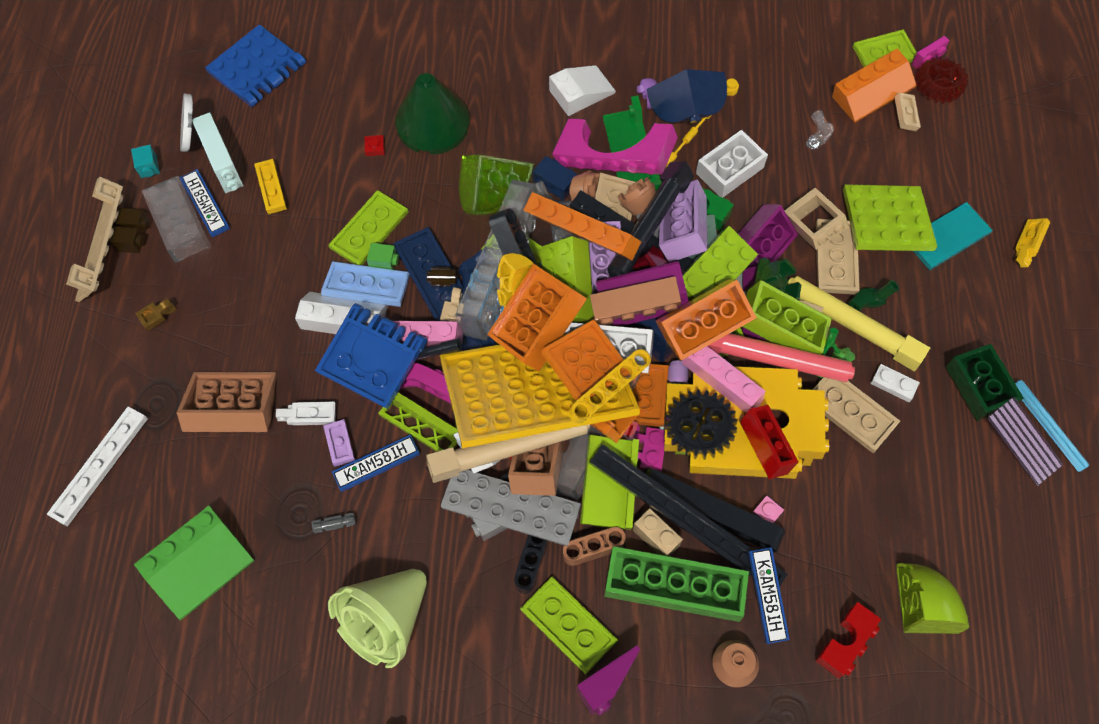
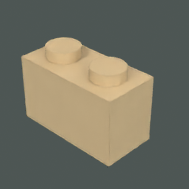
(657, 534)

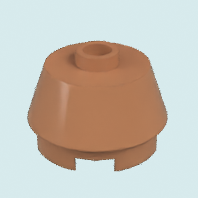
(586, 182)
(637, 196)
(735, 663)

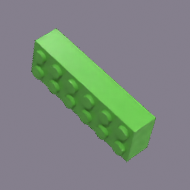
(677, 584)

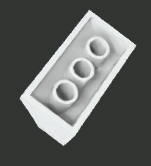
(328, 313)
(625, 340)

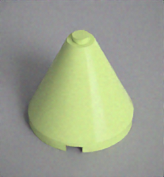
(379, 615)

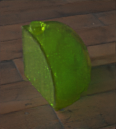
(486, 181)

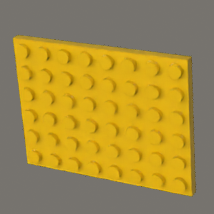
(505, 399)

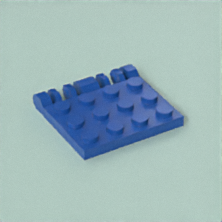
(253, 64)
(368, 358)

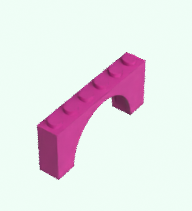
(647, 156)

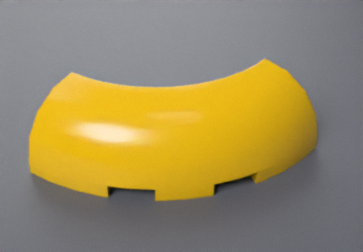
(511, 273)

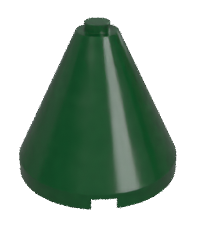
(431, 117)

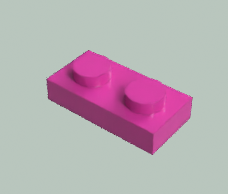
(934, 50)

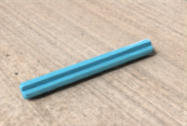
(1052, 427)

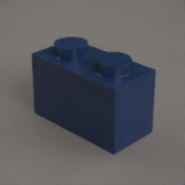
(555, 177)

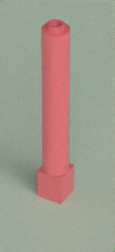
(784, 357)

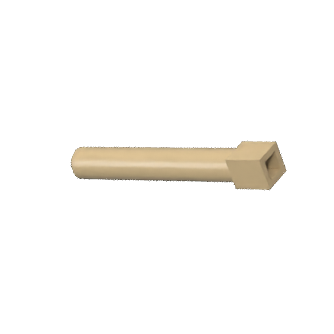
(451, 462)

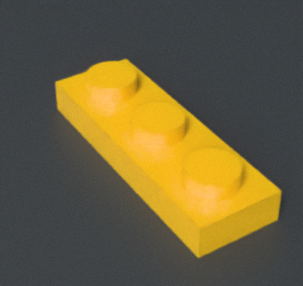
(270, 186)

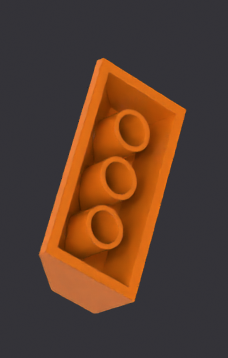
(874, 85)
(706, 319)

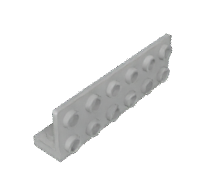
(492, 502)

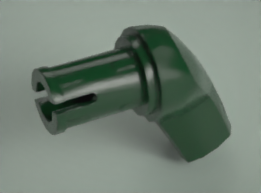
(873, 297)

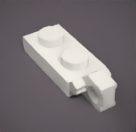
(308, 413)

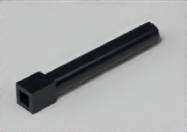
(674, 181)

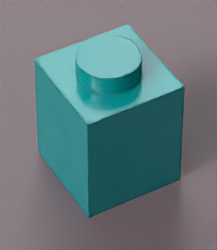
(145, 161)

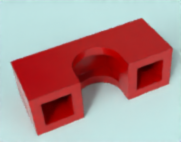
(840, 658)

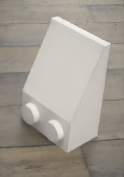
(579, 88)

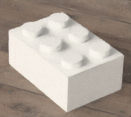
(731, 163)

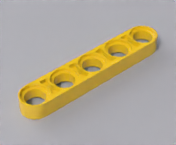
(605, 394)

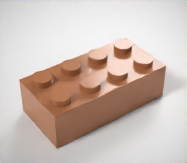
(536, 471)

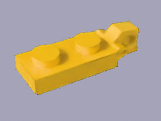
(1031, 240)

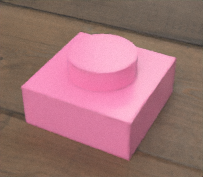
(768, 510)

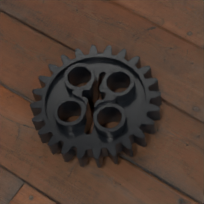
(721, 431)

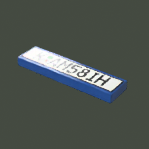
(204, 203)
(375, 463)
(768, 595)

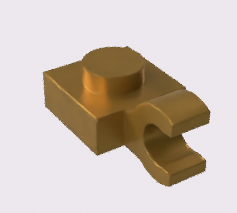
(153, 315)

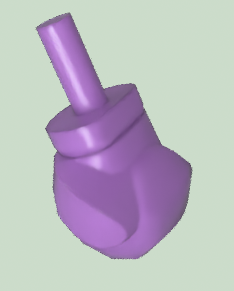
(642, 88)

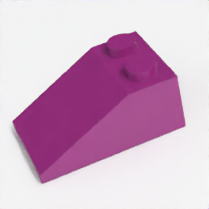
(600, 688)

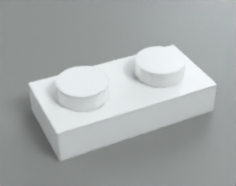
(895, 383)

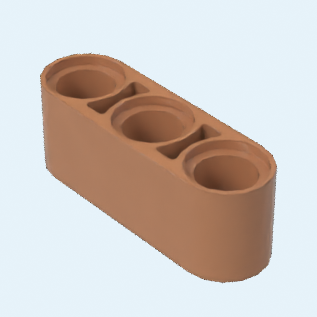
(601, 538)

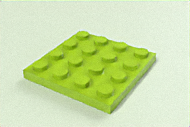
(889, 218)

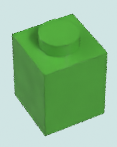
(382, 256)

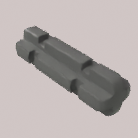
(333, 523)

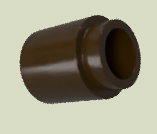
(441, 276)

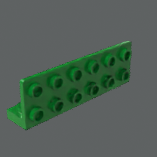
(624, 131)

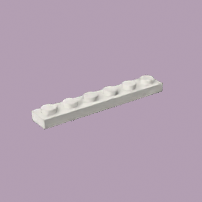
(97, 466)

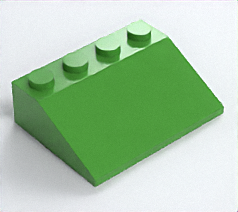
(194, 562)

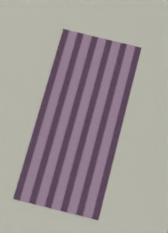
(1025, 441)

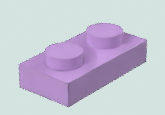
(339, 443)

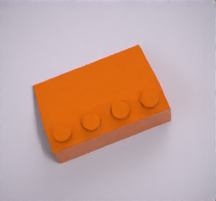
(536, 316)

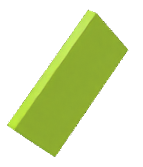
(368, 226)
(603, 499)
(569, 625)

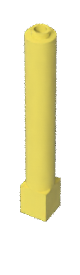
(905, 350)

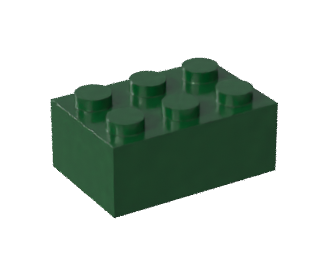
(983, 381)

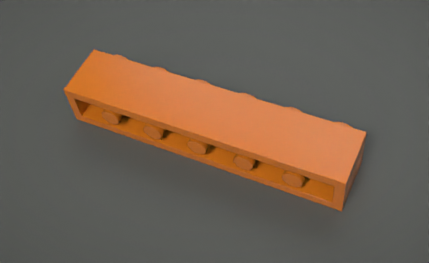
(582, 226)

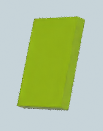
(877, 47)

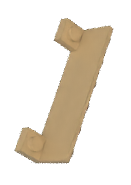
(86, 278)

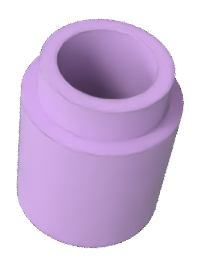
(677, 373)

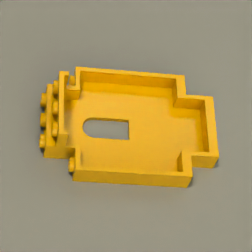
(783, 393)

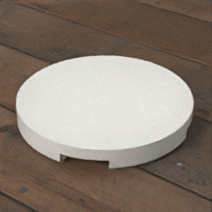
(186, 120)

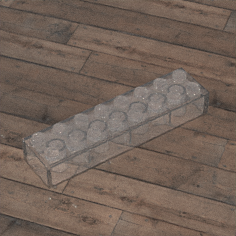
(480, 301)

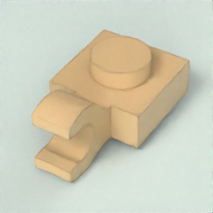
(450, 308)

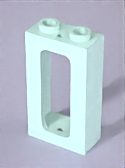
(217, 153)

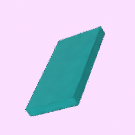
(954, 234)

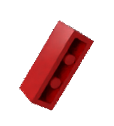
(768, 442)

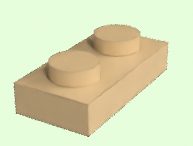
(907, 111)

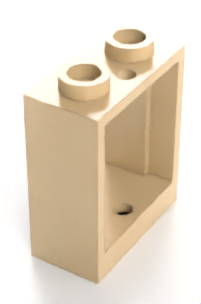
(807, 205)

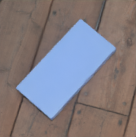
(365, 284)

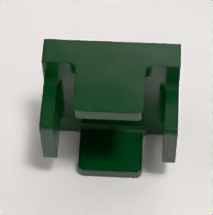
(775, 275)

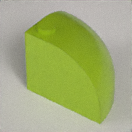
(929, 601)

